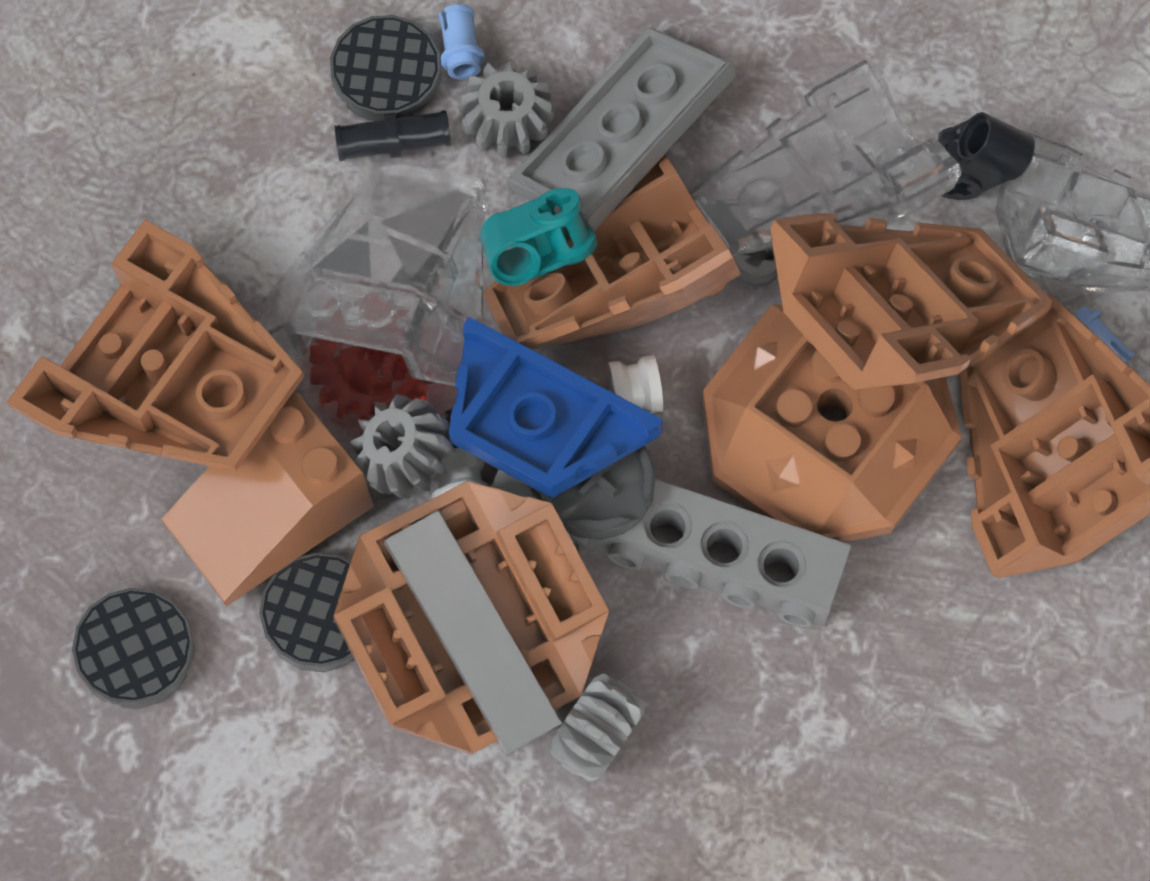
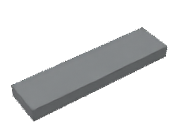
(472, 633)

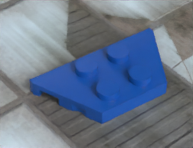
(538, 415)

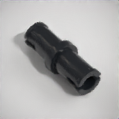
(392, 135)

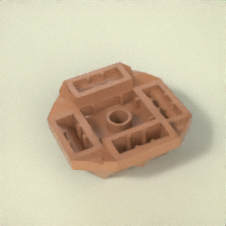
(812, 472)
(529, 577)

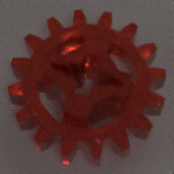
(354, 380)

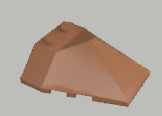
(648, 263)
(899, 301)
(165, 364)
(1054, 445)

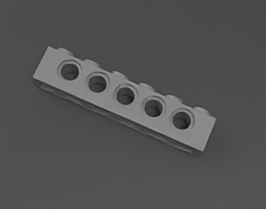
(754, 537)

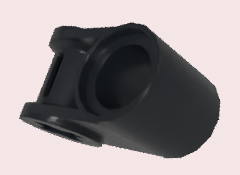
(986, 153)

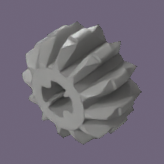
(506, 89)
(402, 446)
(597, 727)

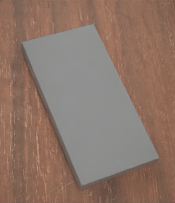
(624, 124)

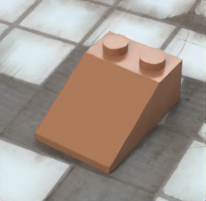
(272, 509)

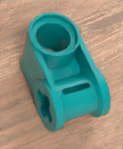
(536, 237)

